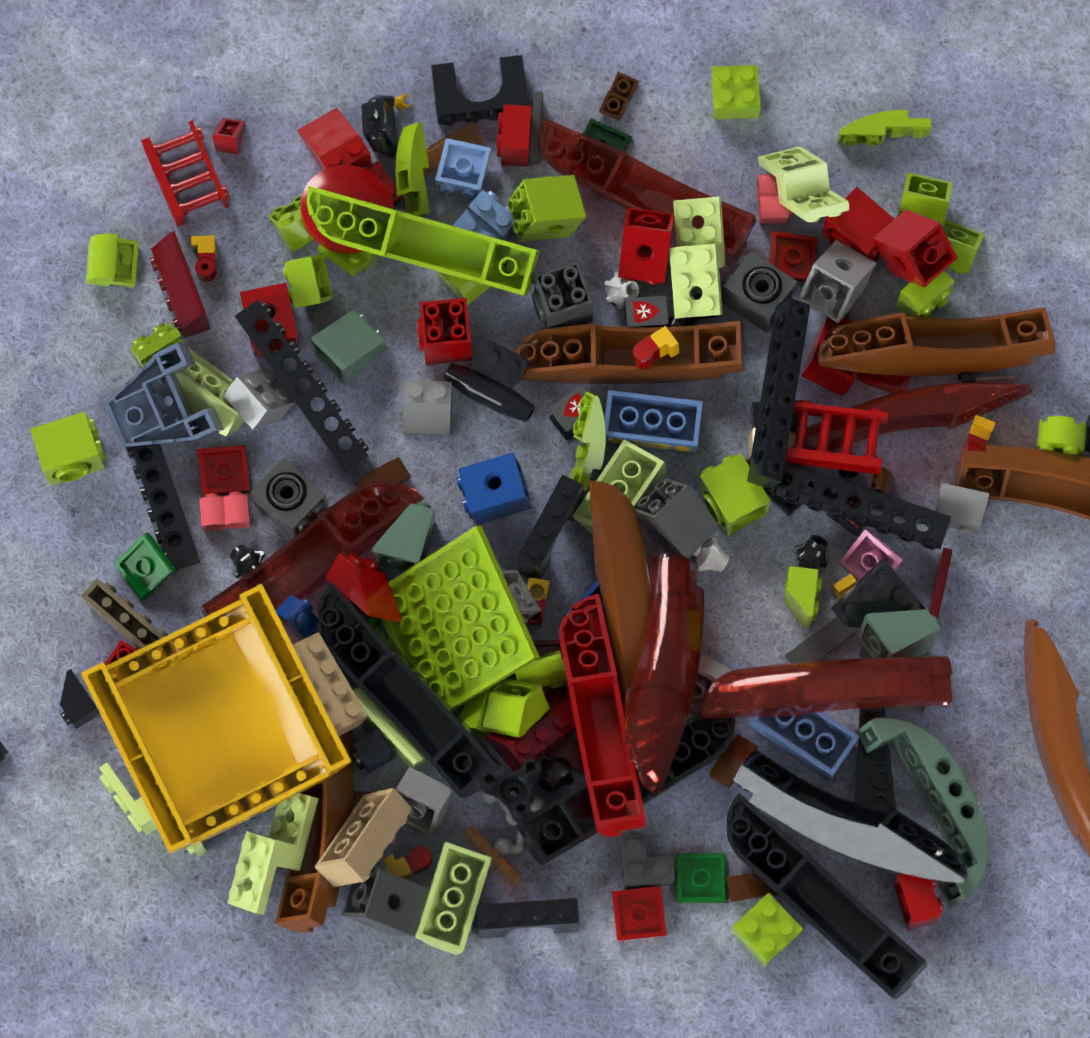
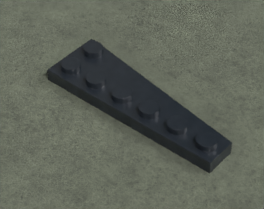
(873, 770)

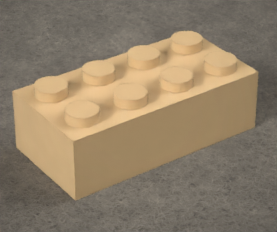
(330, 684)
(364, 838)

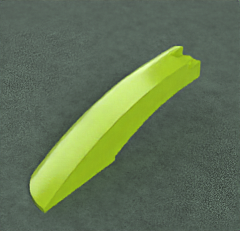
(423, 241)

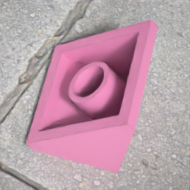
(867, 553)

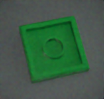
(145, 566)
(700, 878)

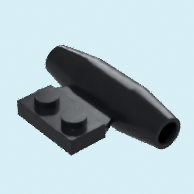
(493, 382)

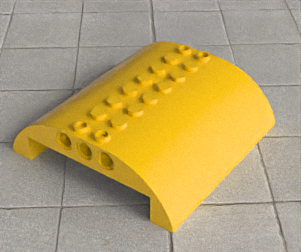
(217, 721)

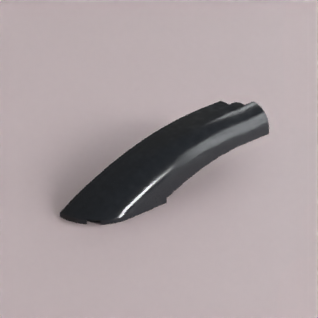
(571, 817)

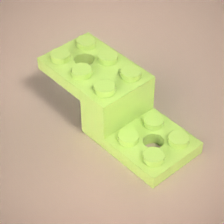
(803, 184)
(697, 257)
(139, 814)
(264, 853)

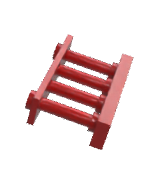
(171, 190)
(844, 459)

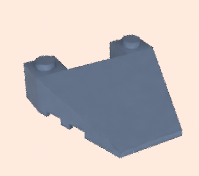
(154, 407)

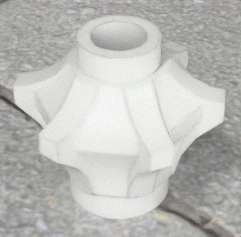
(619, 289)
(710, 557)

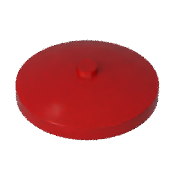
(347, 181)

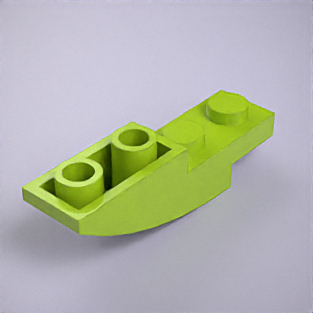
(874, 127)
(410, 163)
(592, 434)

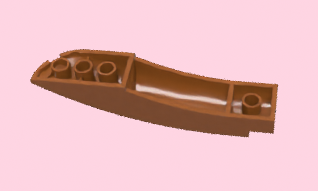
(938, 345)
(606, 354)
(1028, 477)

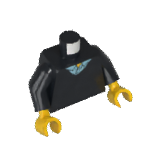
(379, 122)

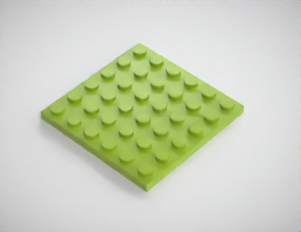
(460, 620)

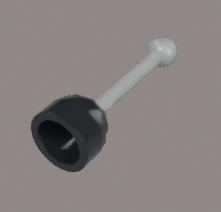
(969, 377)

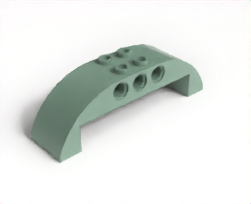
(944, 792)

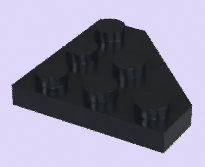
(875, 592)

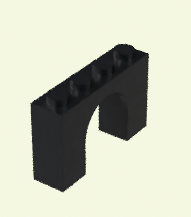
(454, 107)
(561, 506)
(502, 917)

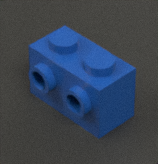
(298, 617)

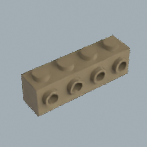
(120, 614)

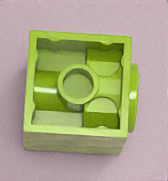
(546, 208)
(68, 448)
(729, 495)

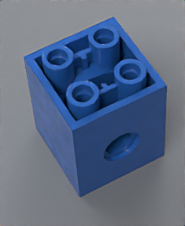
(479, 487)

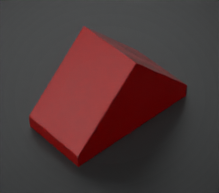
(228, 136)

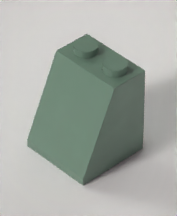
(348, 345)
(406, 539)
(899, 633)

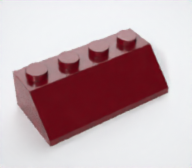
(179, 285)
(540, 738)

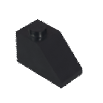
(76, 702)

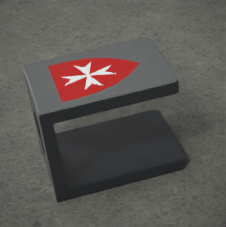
(646, 311)
(566, 412)

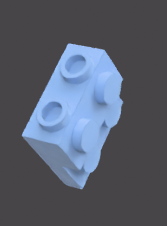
(462, 168)
(486, 216)

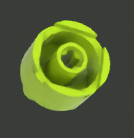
(1062, 435)

